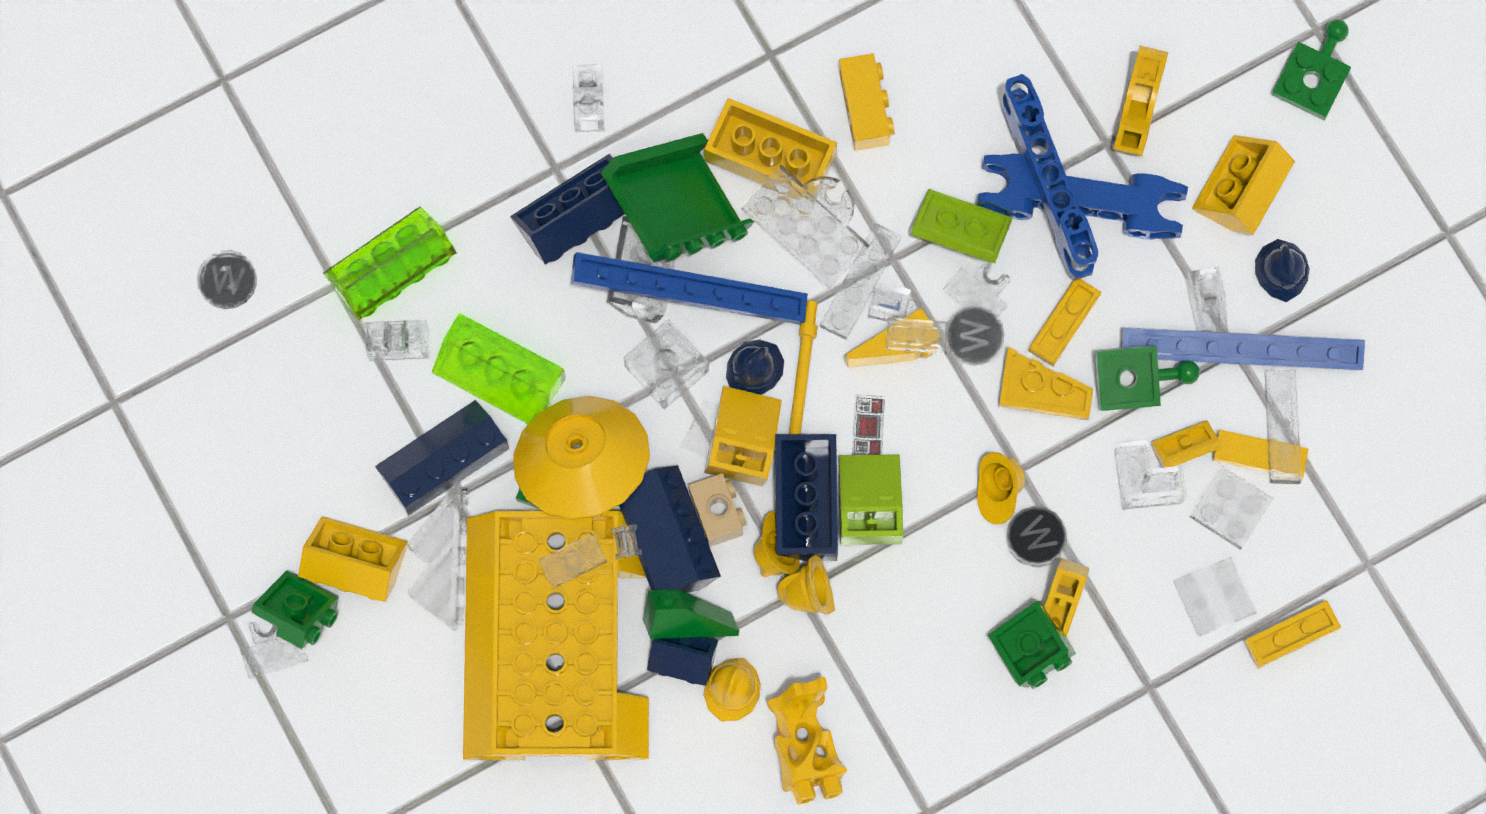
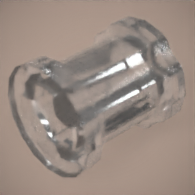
(626, 541)

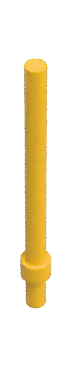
(807, 332)

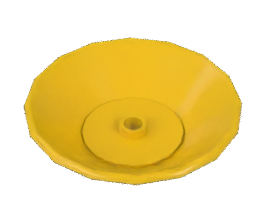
(583, 479)

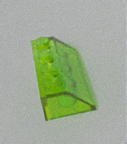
(390, 263)
(497, 370)

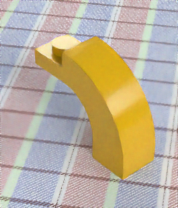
(1140, 100)

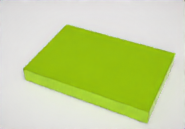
(961, 226)

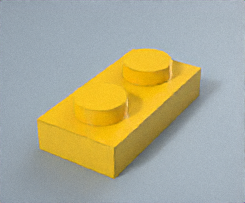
(1186, 444)

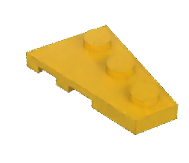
(1038, 389)

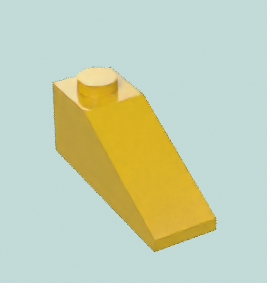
(874, 350)
(1066, 593)

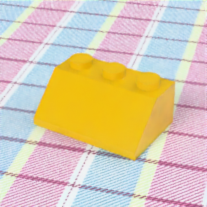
(1244, 183)
(352, 559)

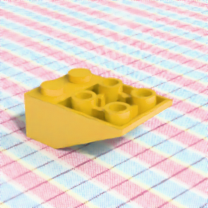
(743, 436)

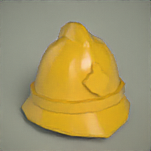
(808, 589)
(732, 690)

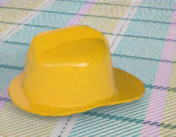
(998, 487)
(765, 551)

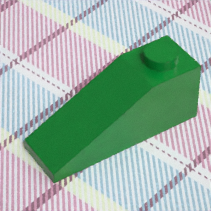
(684, 616)

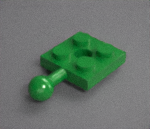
(1319, 63)
(1146, 388)

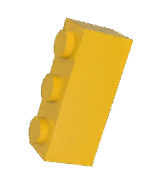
(865, 101)

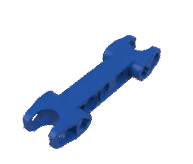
(1131, 203)
(1069, 224)

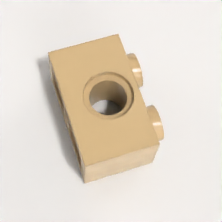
(717, 527)

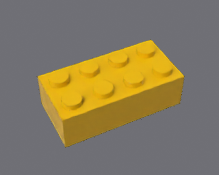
(758, 143)

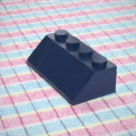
(569, 213)
(442, 457)
(806, 496)
(669, 533)

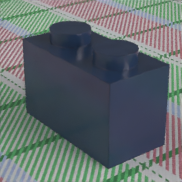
(683, 658)

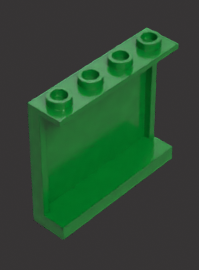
(673, 199)

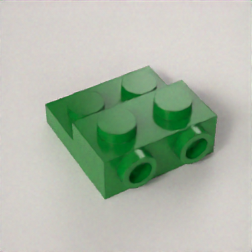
(297, 609)
(1032, 646)

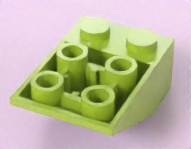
(870, 499)

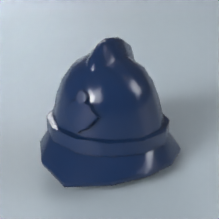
(1282, 270)
(755, 367)

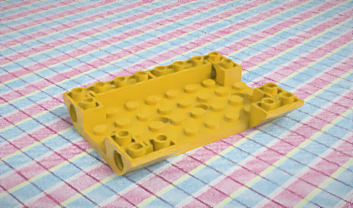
(515, 633)

